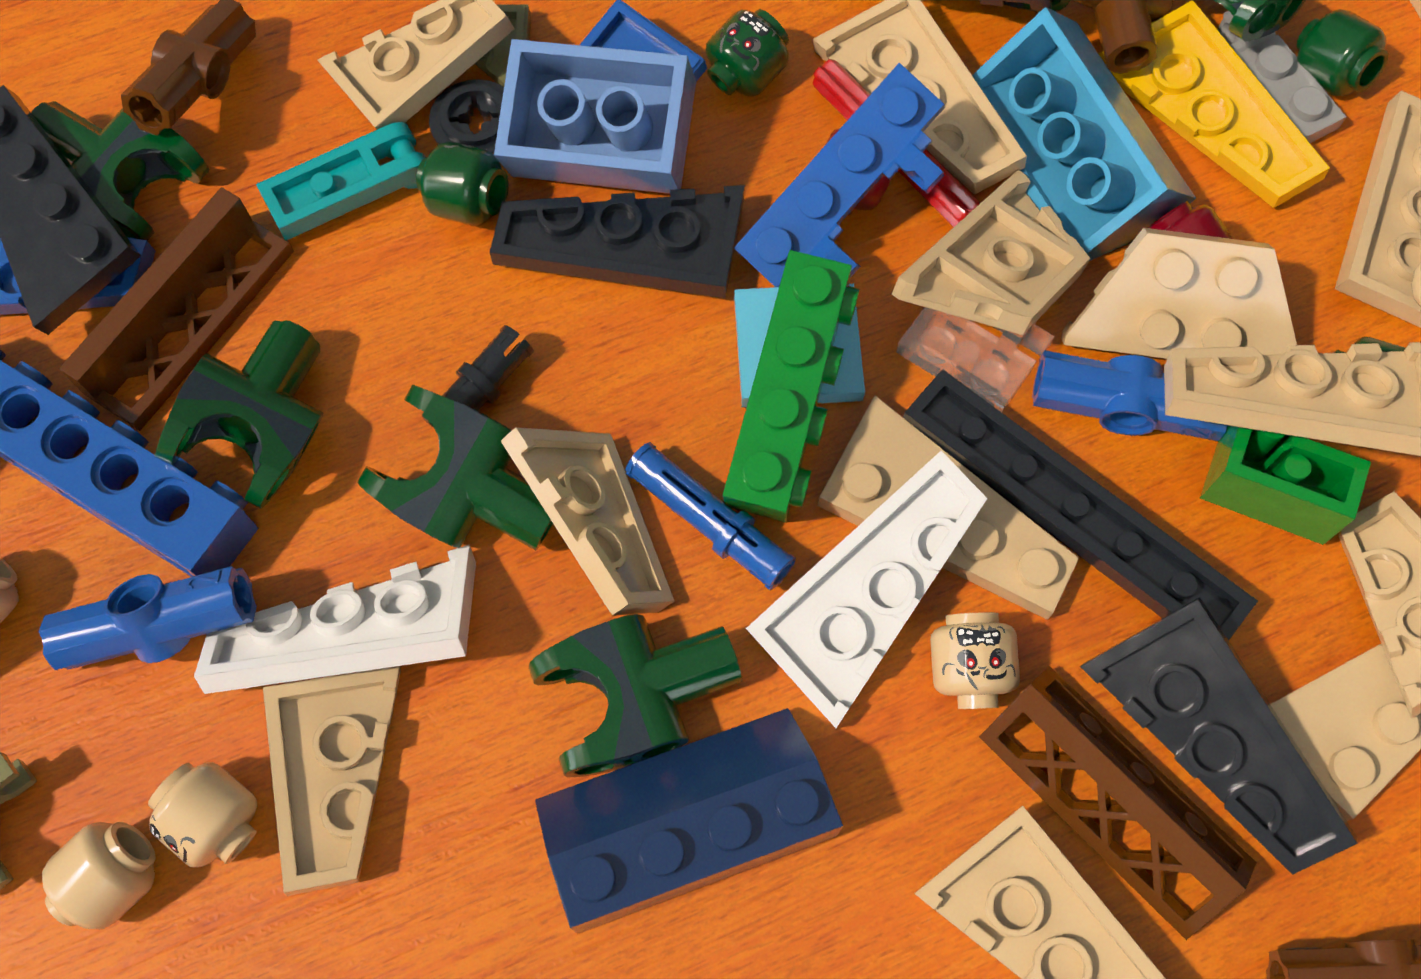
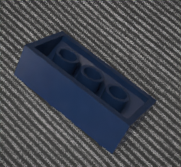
(685, 819)

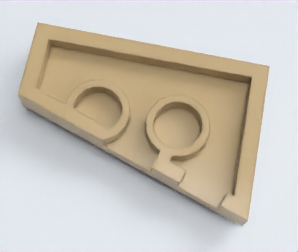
(412, 65)
(1386, 563)
(326, 772)

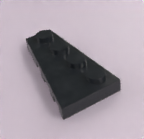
(52, 223)
(646, 242)
(1211, 714)

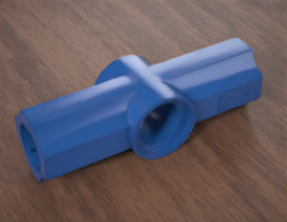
(1121, 393)
(148, 618)

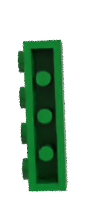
(787, 387)

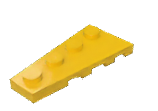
(1222, 108)

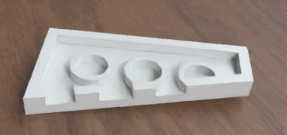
(859, 596)
(385, 625)

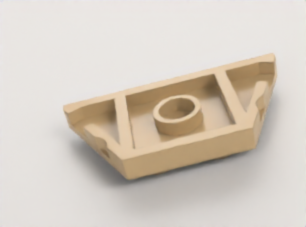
(997, 263)
(1187, 295)

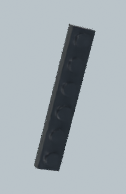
(1073, 505)

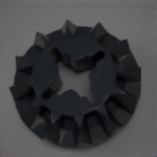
(455, 106)

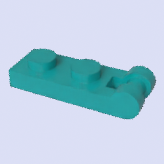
(342, 179)

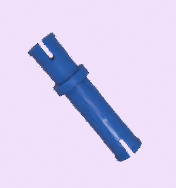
(730, 532)

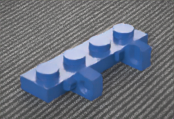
(872, 143)

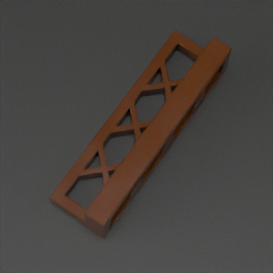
(158, 307)
(1142, 795)

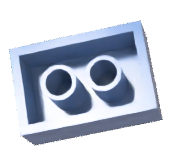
(595, 116)

